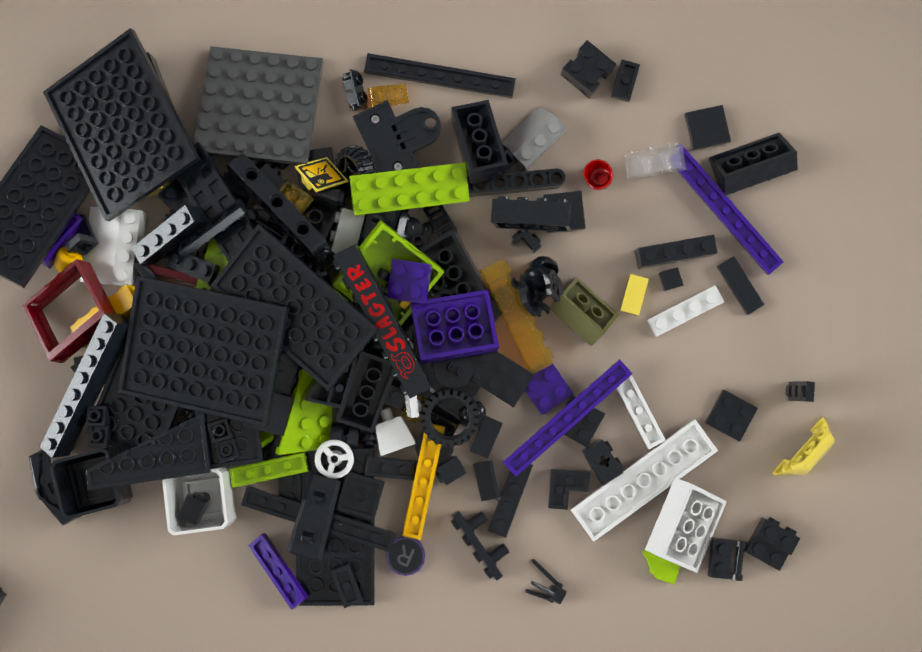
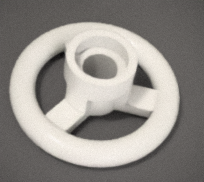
(341, 457)

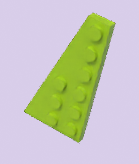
(307, 422)

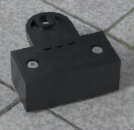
(395, 139)

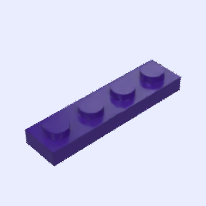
(278, 571)

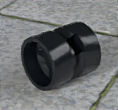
(349, 435)

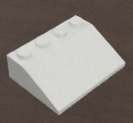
(113, 256)
(685, 525)

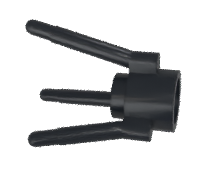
(553, 593)

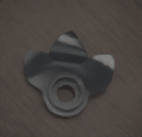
(416, 230)

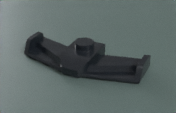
(44, 485)

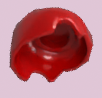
(598, 174)

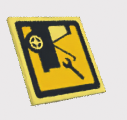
(320, 175)

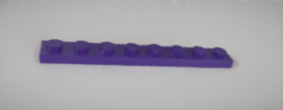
(730, 215)
(567, 417)

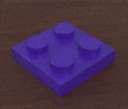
(409, 281)
(548, 389)

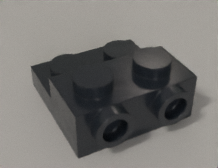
(772, 543)

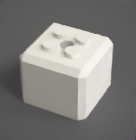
(220, 509)

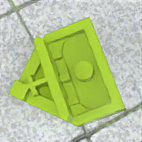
(662, 568)

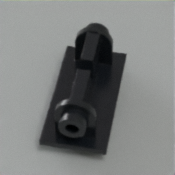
(353, 81)

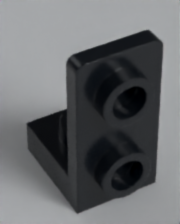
(83, 240)

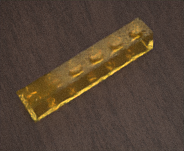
(516, 316)

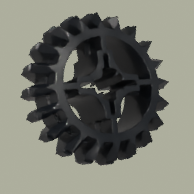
(353, 161)

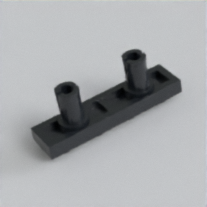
(480, 554)

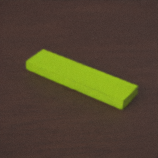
(268, 470)

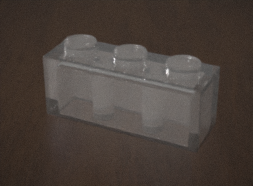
(655, 161)

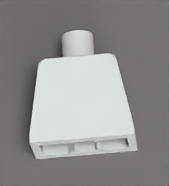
(393, 433)

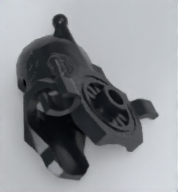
(538, 283)

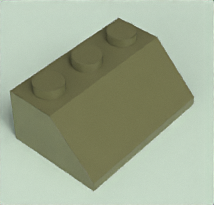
(584, 312)

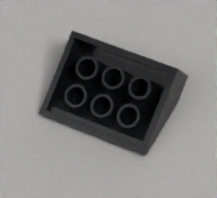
(459, 273)

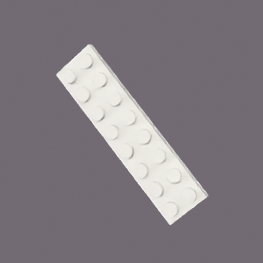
(644, 480)

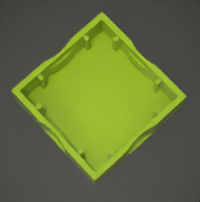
(379, 250)

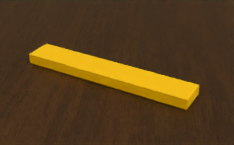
(422, 486)

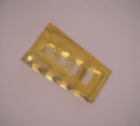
(387, 88)

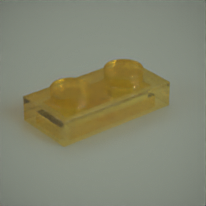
(296, 196)

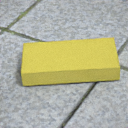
(634, 294)

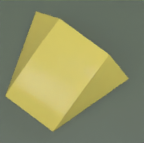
(810, 452)

